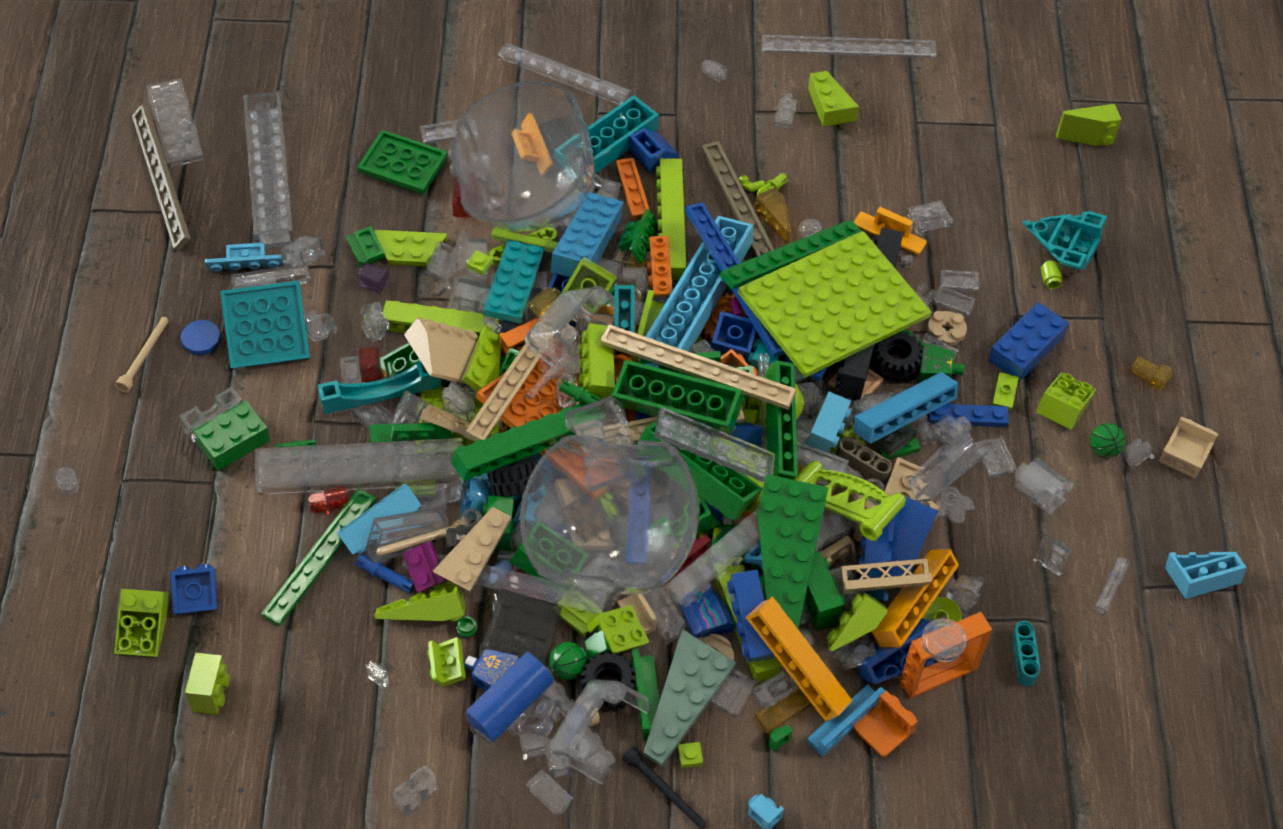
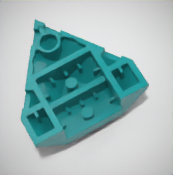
(1070, 237)

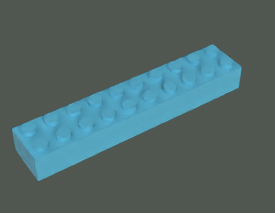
(698, 290)

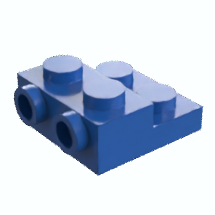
(194, 589)

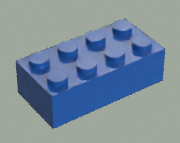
(1028, 341)

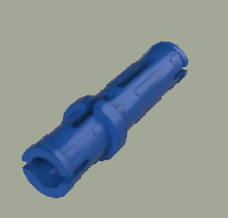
(385, 573)

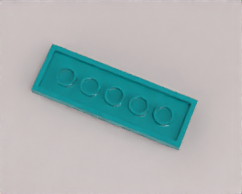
(513, 281)

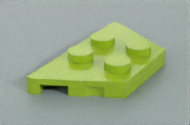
(408, 247)

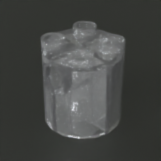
(1042, 485)

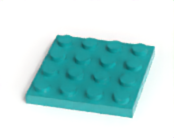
(265, 324)

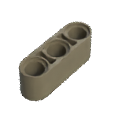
(872, 463)

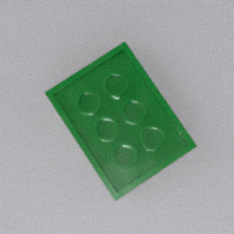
(402, 161)

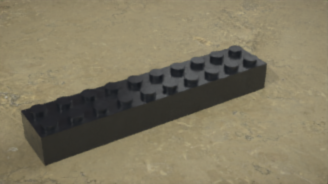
(854, 369)

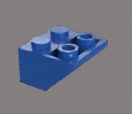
(650, 148)

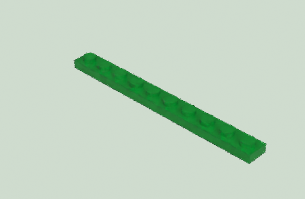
(783, 256)

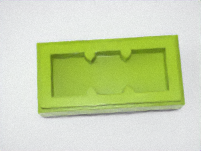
(1005, 390)

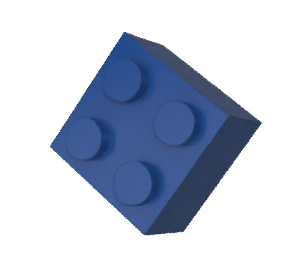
(735, 334)

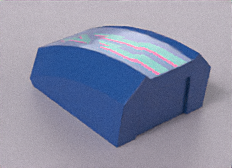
(708, 615)

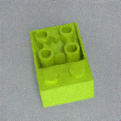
(1065, 400)
(859, 620)
(141, 622)

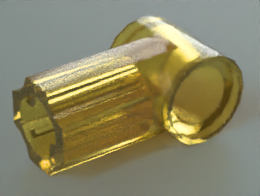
(1156, 375)

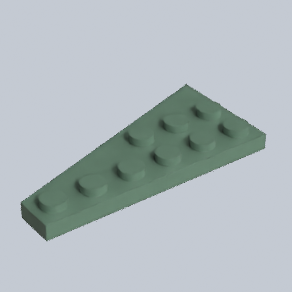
(689, 687)

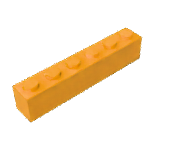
(914, 601)
(799, 659)

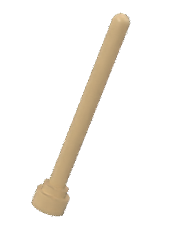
(124, 382)
(415, 540)

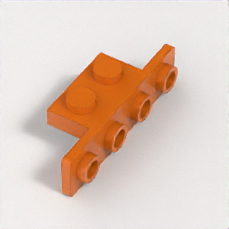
(660, 266)

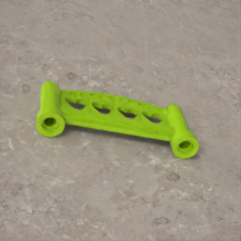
(871, 519)

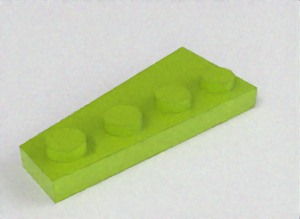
(484, 361)

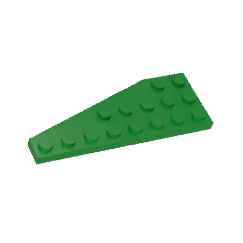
(788, 534)

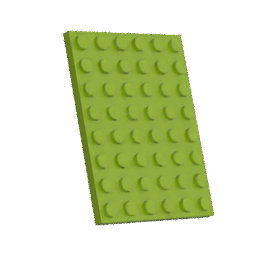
(834, 303)

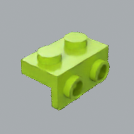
(446, 662)

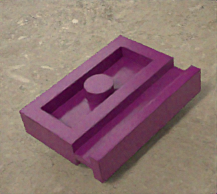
(421, 563)

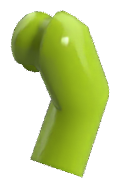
(749, 186)

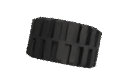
(893, 368)
(512, 478)
(609, 666)

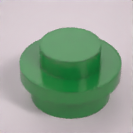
(466, 626)

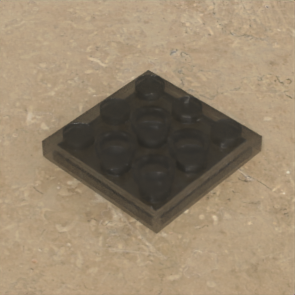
(521, 626)

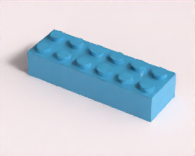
(587, 233)

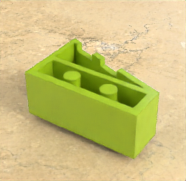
(831, 100)

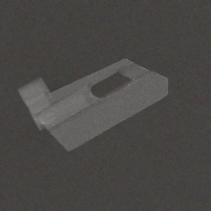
(950, 460)

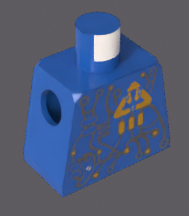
(489, 667)

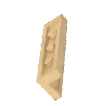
(888, 581)

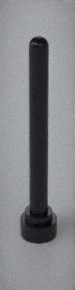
(634, 758)

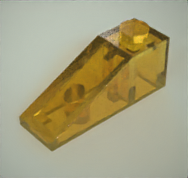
(773, 209)

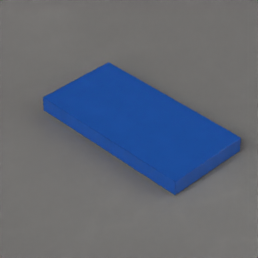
(910, 532)

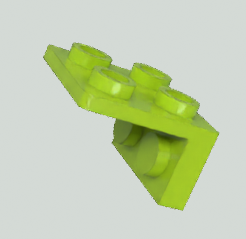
(620, 629)

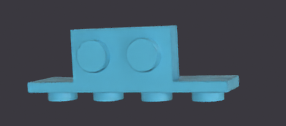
(244, 256)

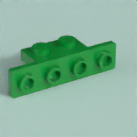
(638, 234)
(407, 432)

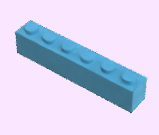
(905, 407)

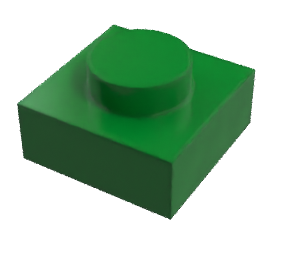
(779, 737)

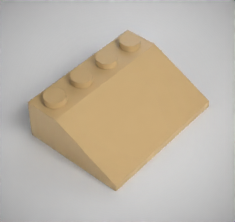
(442, 348)

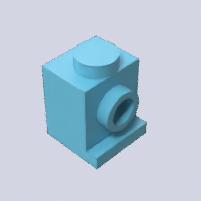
(764, 811)

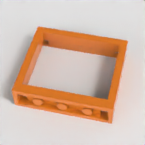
(918, 680)

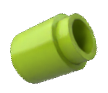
(1051, 274)

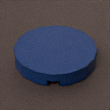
(200, 337)

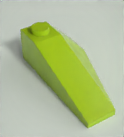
(441, 604)

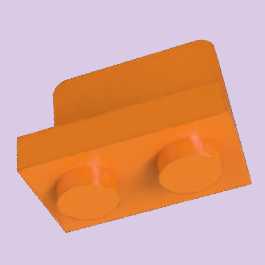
(886, 725)

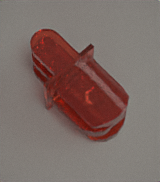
(328, 499)

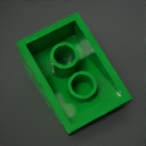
(398, 360)

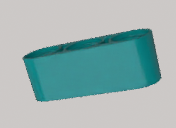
(1022, 661)

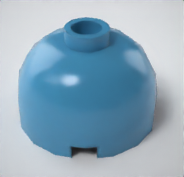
(475, 495)

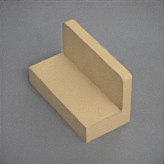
(642, 611)

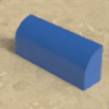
(509, 696)

